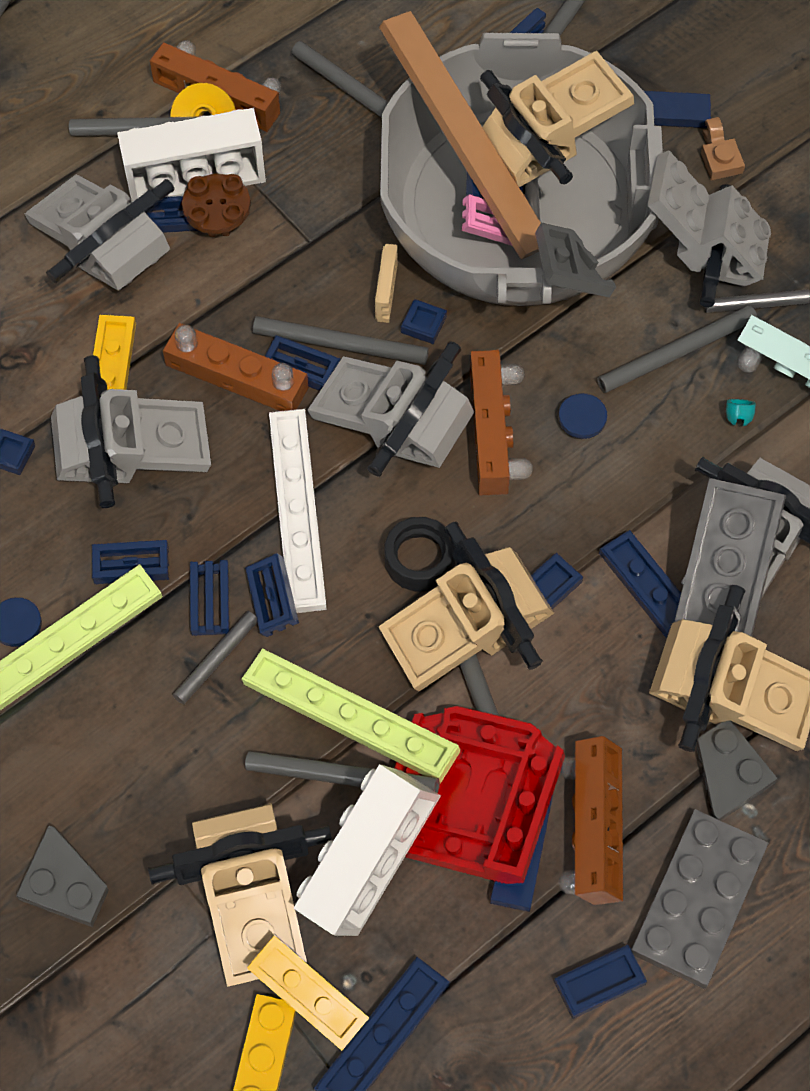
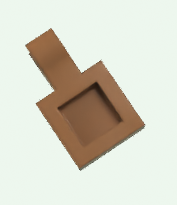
(720, 155)

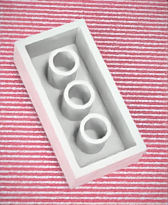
(193, 148)
(365, 851)

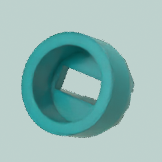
(740, 409)

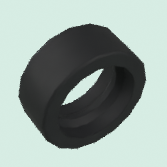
(416, 528)

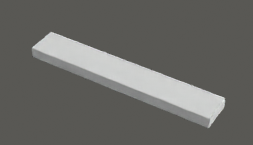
(297, 509)

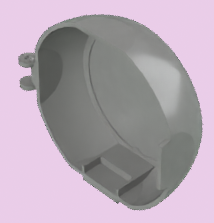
(427, 181)

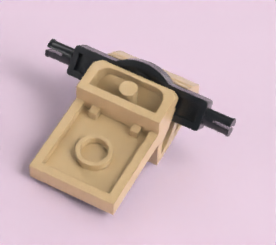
(540, 119)
(475, 607)
(732, 677)
(245, 882)

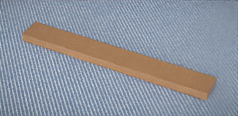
(463, 132)

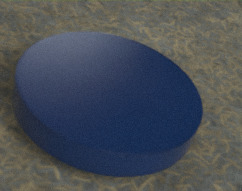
(582, 416)
(18, 621)

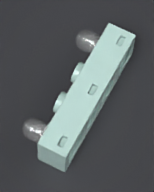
(766, 340)

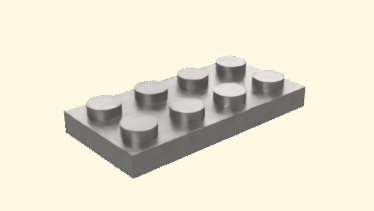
(731, 549)
(699, 899)

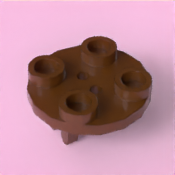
(216, 203)

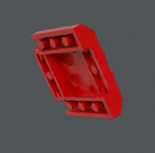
(490, 796)

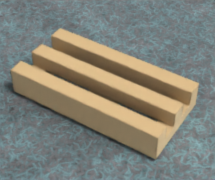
(386, 283)

